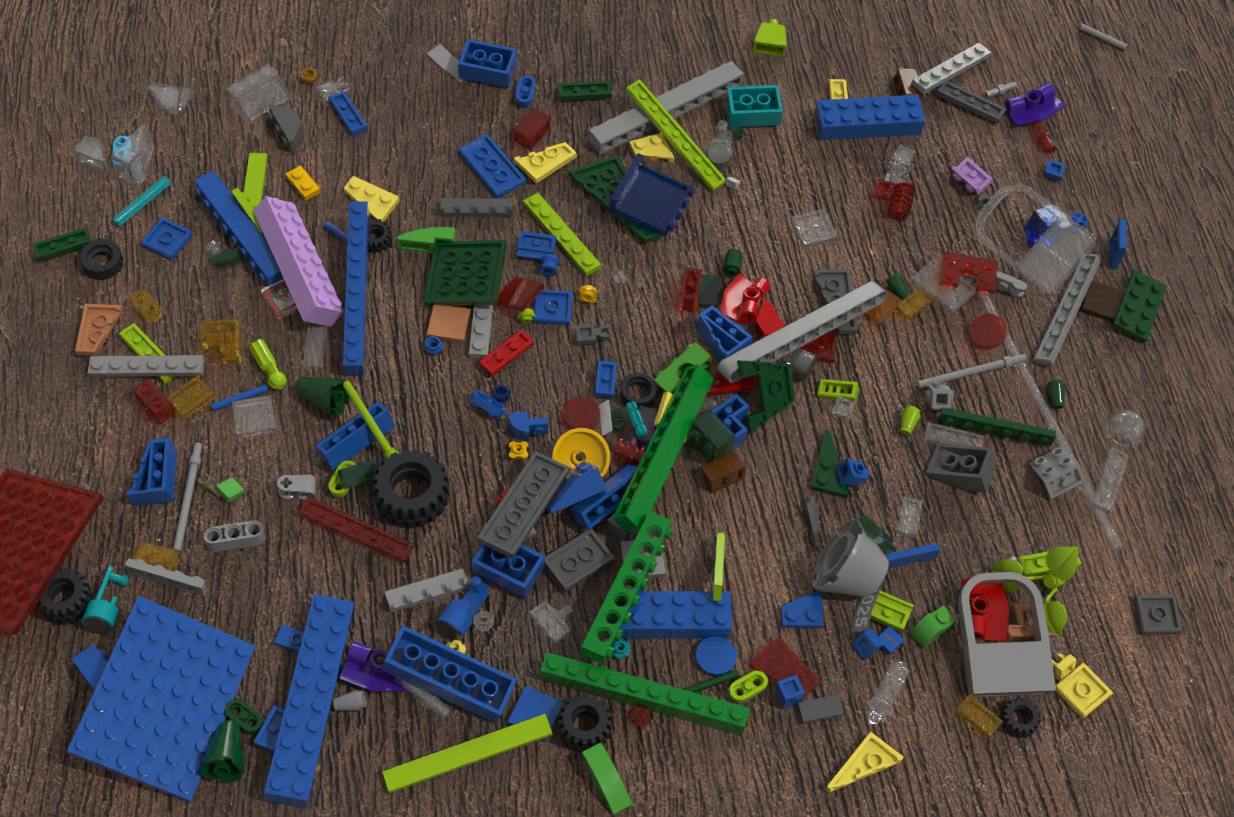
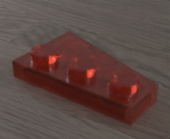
(781, 663)

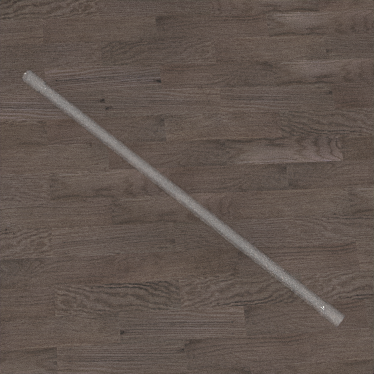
(1110, 534)

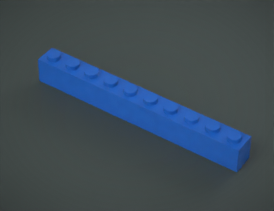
(356, 289)

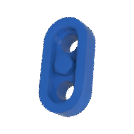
(525, 90)
(483, 401)

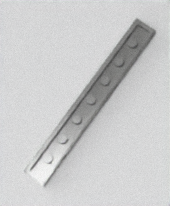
(1067, 310)

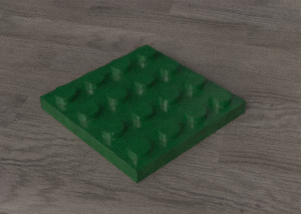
(465, 273)

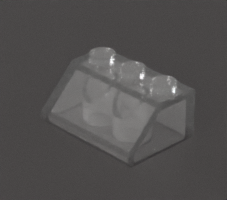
(256, 91)

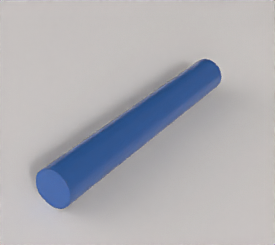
(341, 235)
(242, 396)

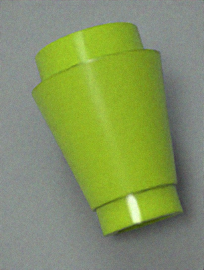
(909, 419)

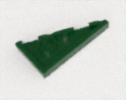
(825, 474)

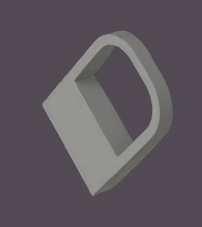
(1012, 666)

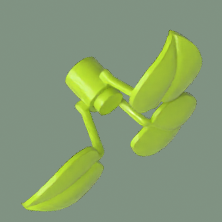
(1063, 563)

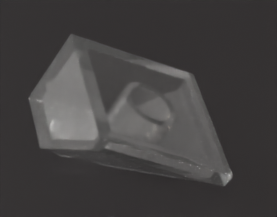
(170, 96)

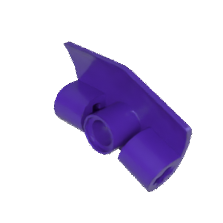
(1035, 106)
(365, 673)

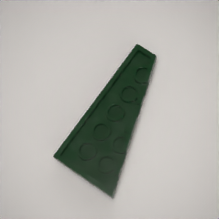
(601, 182)

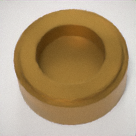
(308, 76)

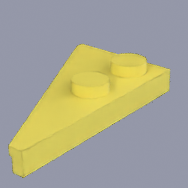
(868, 759)

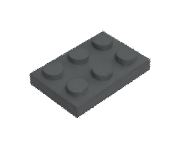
(578, 559)

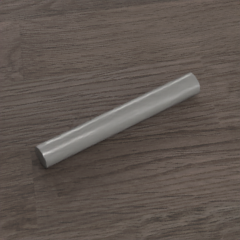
(1104, 37)

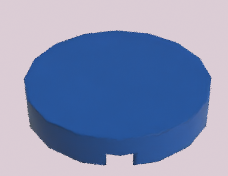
(715, 656)

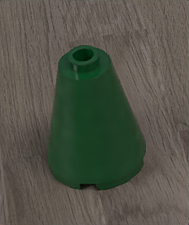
(324, 393)
(224, 754)

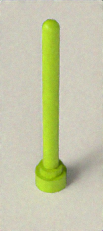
(388, 450)

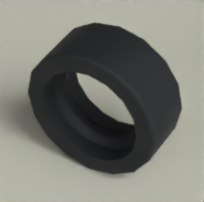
(640, 379)

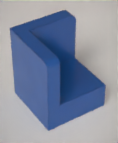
(789, 691)

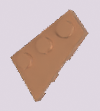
(95, 327)

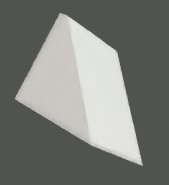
(732, 182)

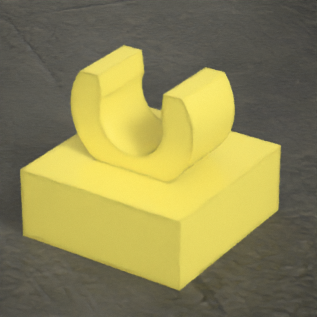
(1065, 666)

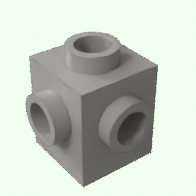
(942, 400)

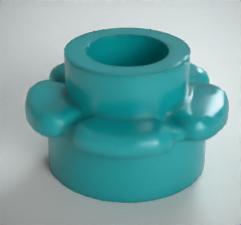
(620, 654)

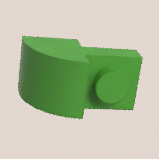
(933, 626)

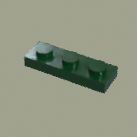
(585, 90)
(61, 244)

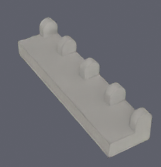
(426, 590)

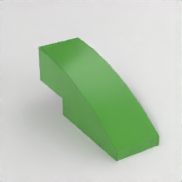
(424, 239)
(606, 778)

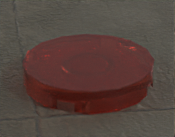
(988, 331)
(580, 413)

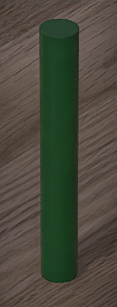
(713, 682)

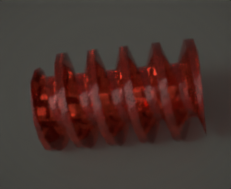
(901, 201)
(629, 452)

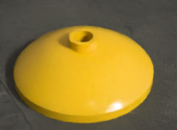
(584, 442)

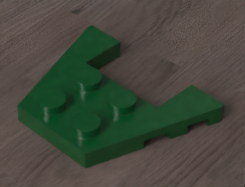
(774, 389)

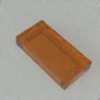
(884, 310)

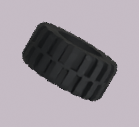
(414, 510)

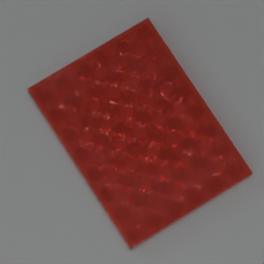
(36, 534)

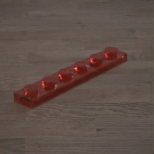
(356, 529)

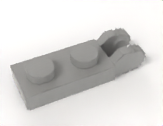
(1010, 284)

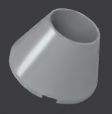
(850, 563)

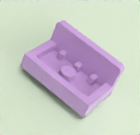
(972, 176)

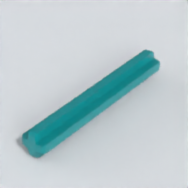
(141, 201)

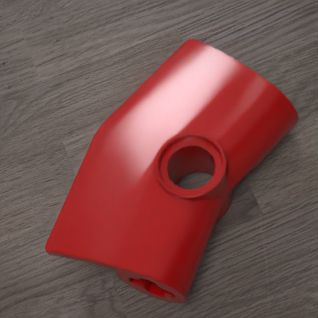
(743, 297)
(992, 620)

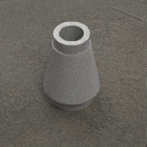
(350, 702)

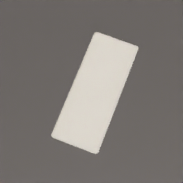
(605, 417)

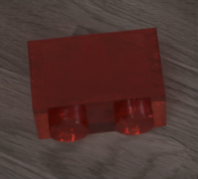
(531, 128)
(690, 289)

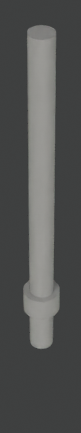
(1006, 362)
(194, 463)

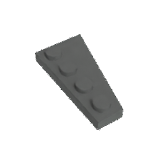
(833, 285)

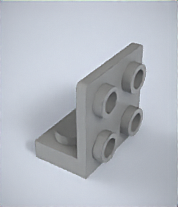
(1058, 471)

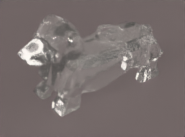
(881, 703)

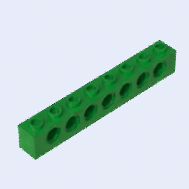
(653, 526)

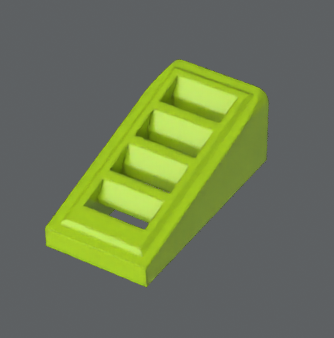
(844, 385)

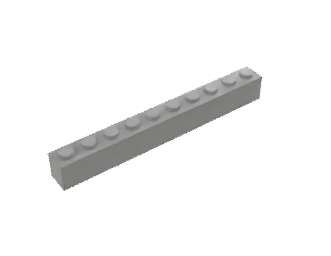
(676, 102)

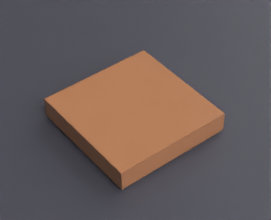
(449, 323)

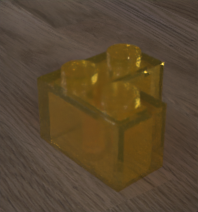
(224, 335)

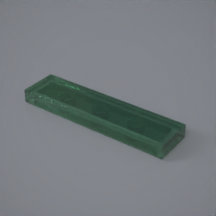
(877, 534)

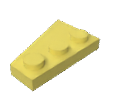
(544, 163)

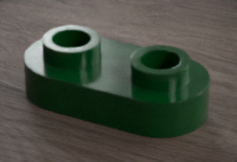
(245, 716)

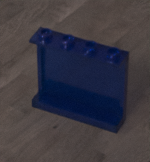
(651, 197)

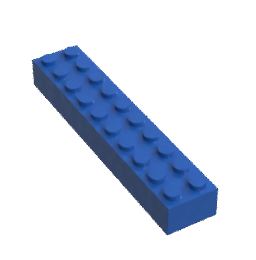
(309, 702)

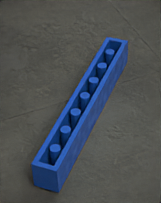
(239, 226)

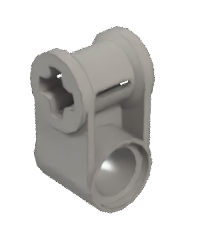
(298, 486)

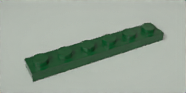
(997, 427)

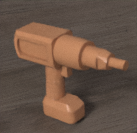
(1022, 630)

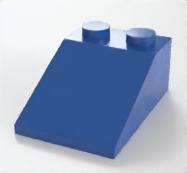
(577, 486)

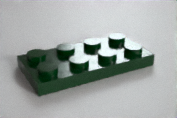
(1139, 306)

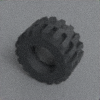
(71, 608)
(584, 707)

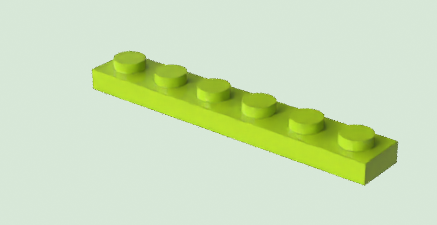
(565, 237)

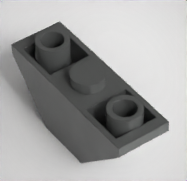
(287, 124)

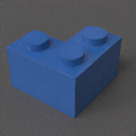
(732, 413)

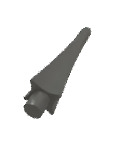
(812, 513)

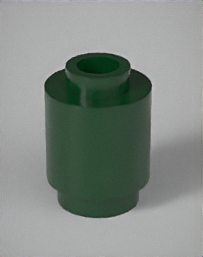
(733, 262)

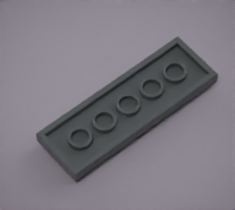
(523, 504)

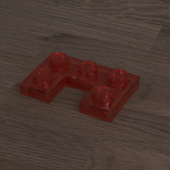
(955, 264)

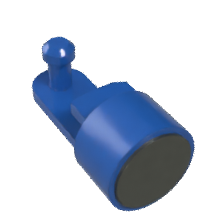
(459, 614)

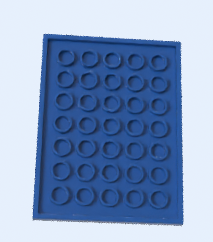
(161, 699)

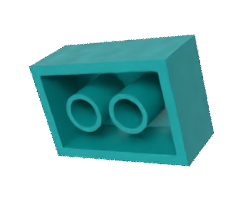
(754, 106)

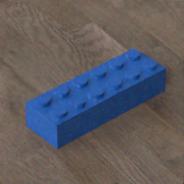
(869, 117)
(678, 616)
(449, 674)

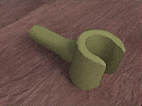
(208, 485)

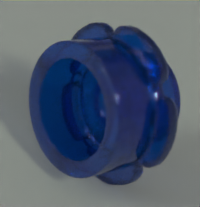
(501, 389)

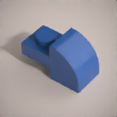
(522, 426)

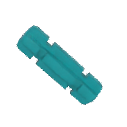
(636, 419)

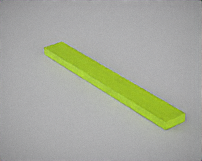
(676, 135)
(467, 753)

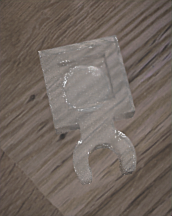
(330, 88)

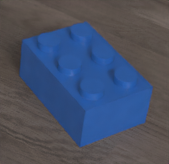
(487, 63)
(512, 574)

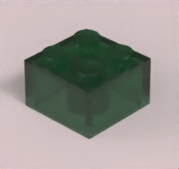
(711, 437)

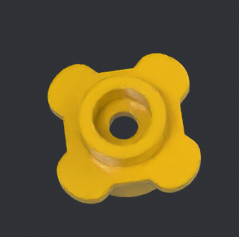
(587, 294)
(518, 455)

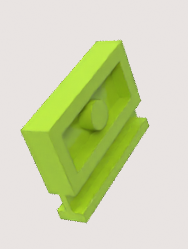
(891, 611)

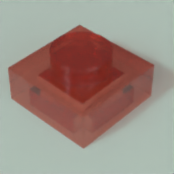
(883, 189)

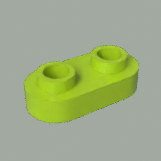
(335, 481)
(747, 687)

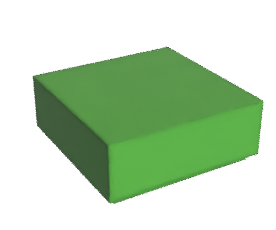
(229, 489)

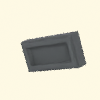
(820, 709)

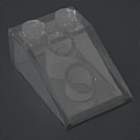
(134, 156)

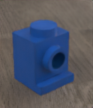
(856, 475)

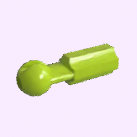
(267, 363)

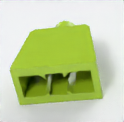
(770, 39)

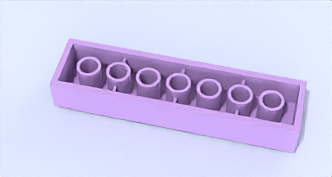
(298, 261)

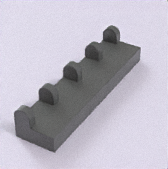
(476, 207)

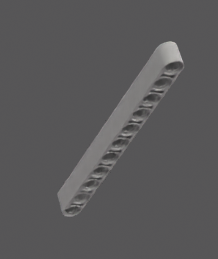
(806, 329)

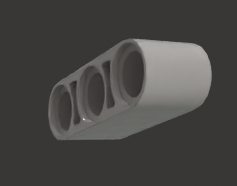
(225, 533)

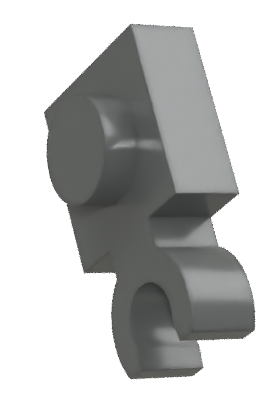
(588, 334)

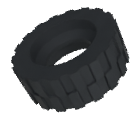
(98, 247)

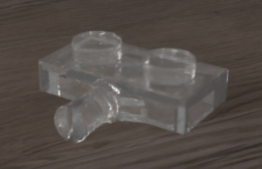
(552, 621)

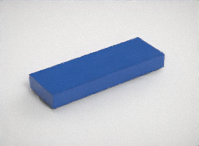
(348, 113)
(912, 555)

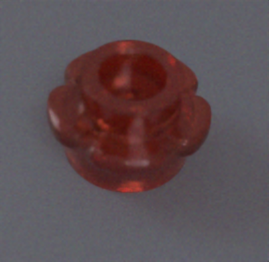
(640, 721)

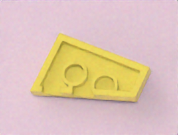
(379, 200)

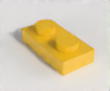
(302, 183)

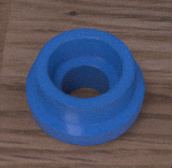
(433, 341)

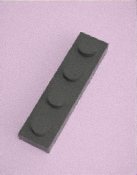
(971, 102)

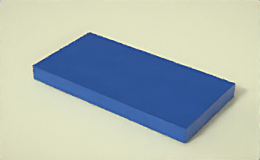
(492, 166)

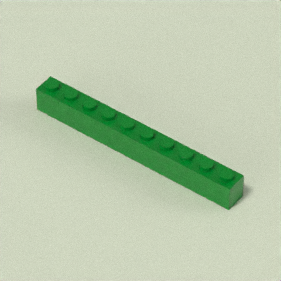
(663, 449)
(644, 693)

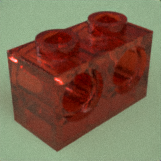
(154, 401)

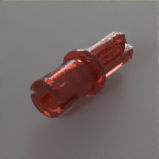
(1044, 138)

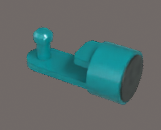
(101, 614)

